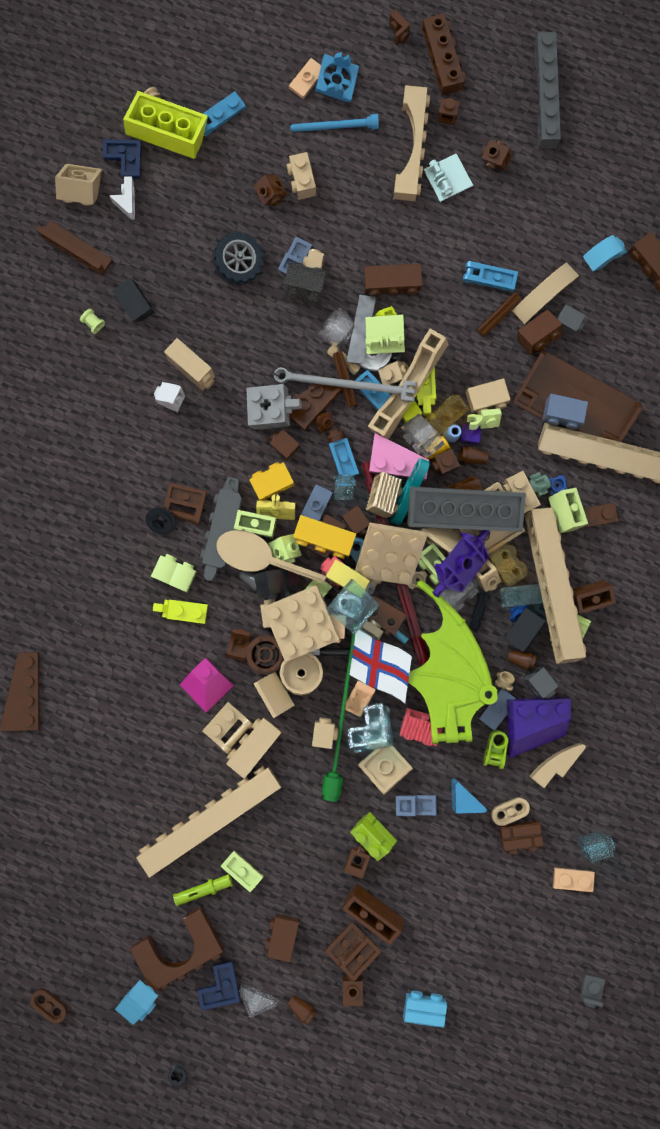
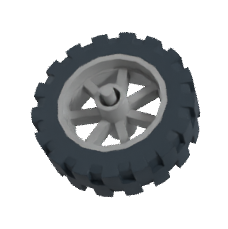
(249, 244)

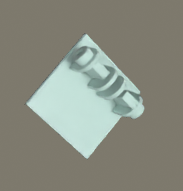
(447, 177)

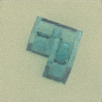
(376, 733)

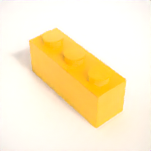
(324, 537)

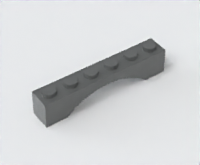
(547, 72)

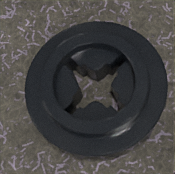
(156, 525)

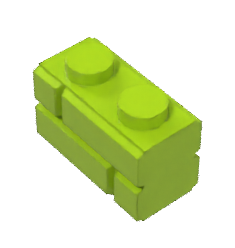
(373, 836)

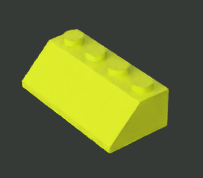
(165, 124)

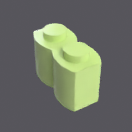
(173, 573)

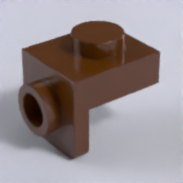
(238, 644)

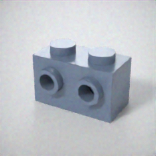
(564, 411)

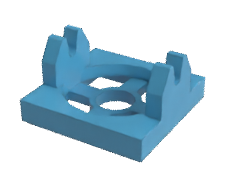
(337, 90)

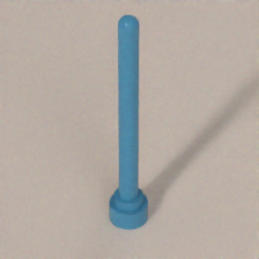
(371, 122)

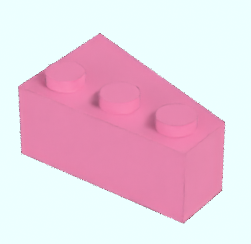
(392, 458)

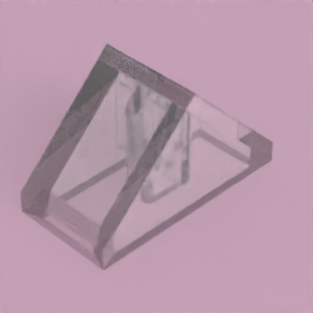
(256, 1000)

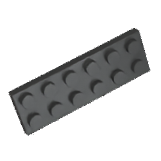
(466, 509)

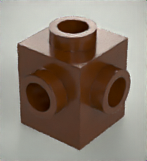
(496, 155)
(270, 190)

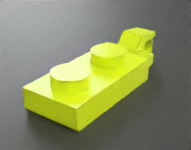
(427, 394)
(182, 611)

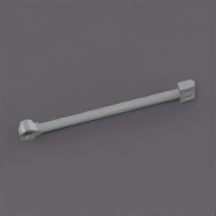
(349, 384)

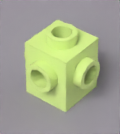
(285, 548)

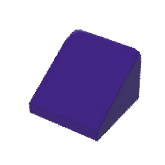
(470, 436)

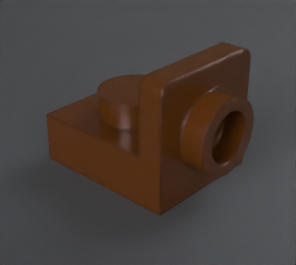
(399, 26)

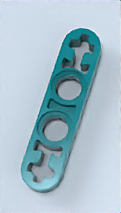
(414, 480)

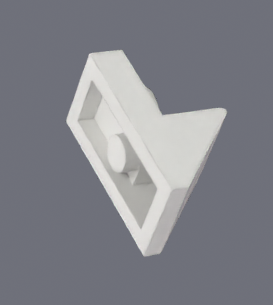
(126, 201)

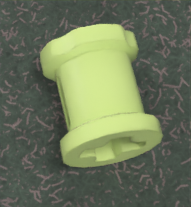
(92, 321)

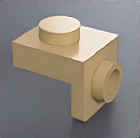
(393, 373)

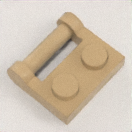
(223, 722)

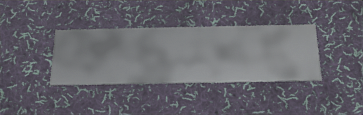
(357, 344)

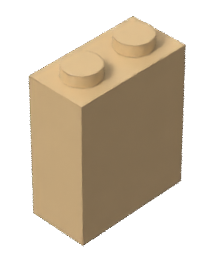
(190, 364)

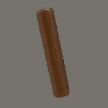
(499, 314)
(343, 374)

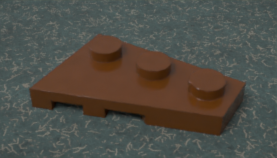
(314, 402)

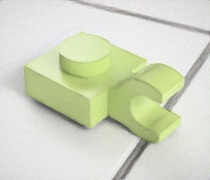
(487, 419)

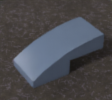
(295, 254)
(416, 805)

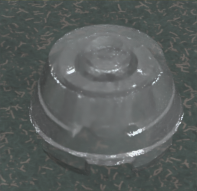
(337, 328)

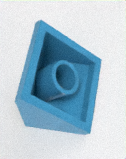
(464, 801)

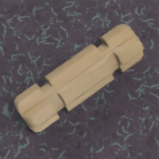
(353, 367)

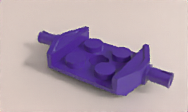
(452, 572)

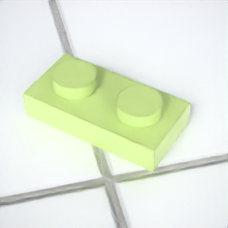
(242, 871)

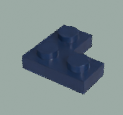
(127, 152)
(225, 990)

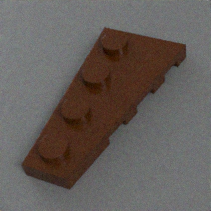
(23, 697)

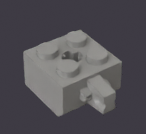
(277, 414)

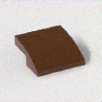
(352, 951)

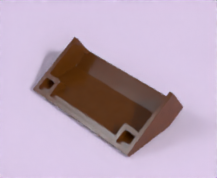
(607, 412)

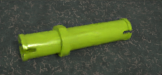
(207, 888)

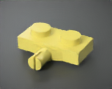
(276, 509)

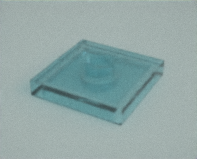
(352, 606)

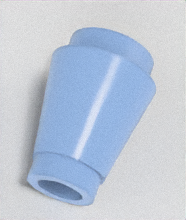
(451, 437)

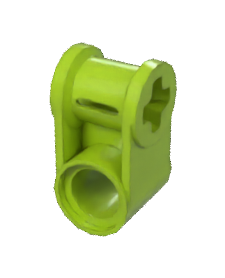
(496, 751)

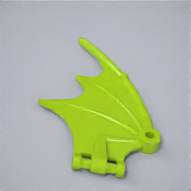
(453, 676)

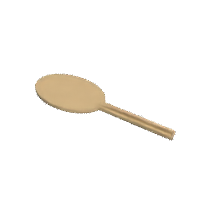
(251, 553)

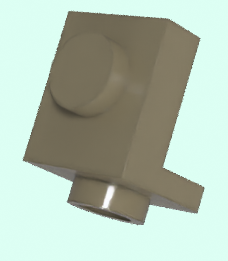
(372, 629)

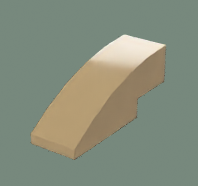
(557, 764)

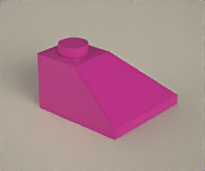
(206, 684)

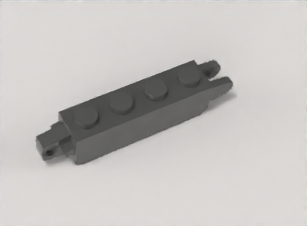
(223, 521)

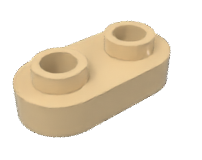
(510, 812)

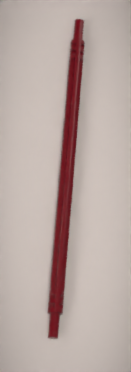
(403, 592)

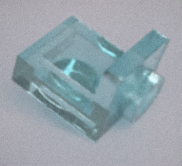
(344, 487)

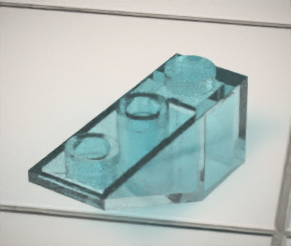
(521, 595)

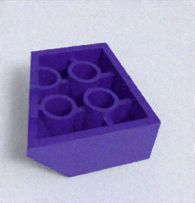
(536, 722)

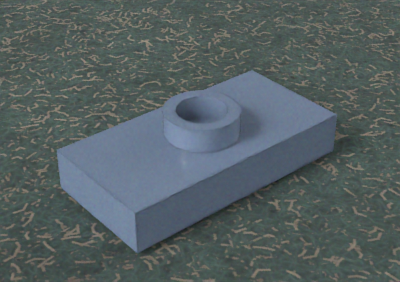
(317, 503)
(497, 711)

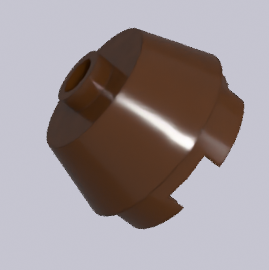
(264, 655)

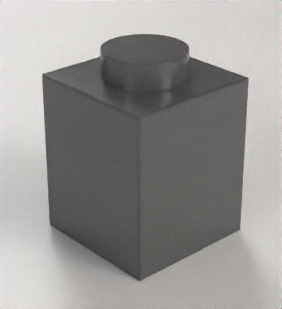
(571, 320)

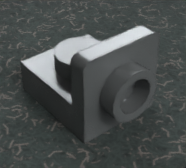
(592, 990)

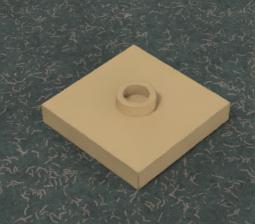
(385, 768)

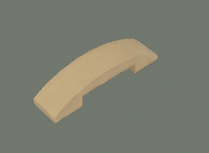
(545, 293)

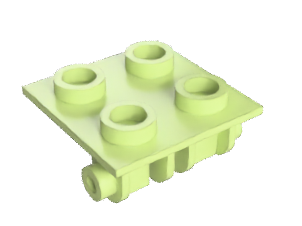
(385, 334)

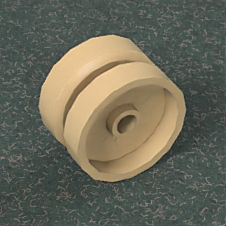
(301, 685)

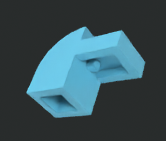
(604, 252)

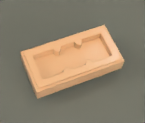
(305, 79)
(359, 698)

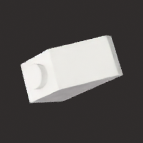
(169, 396)

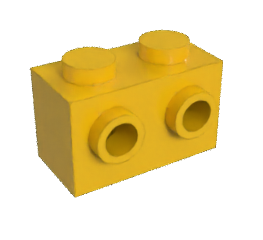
(271, 481)

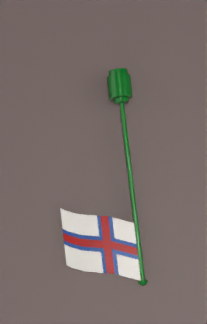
(379, 667)

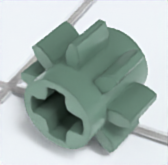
(539, 484)

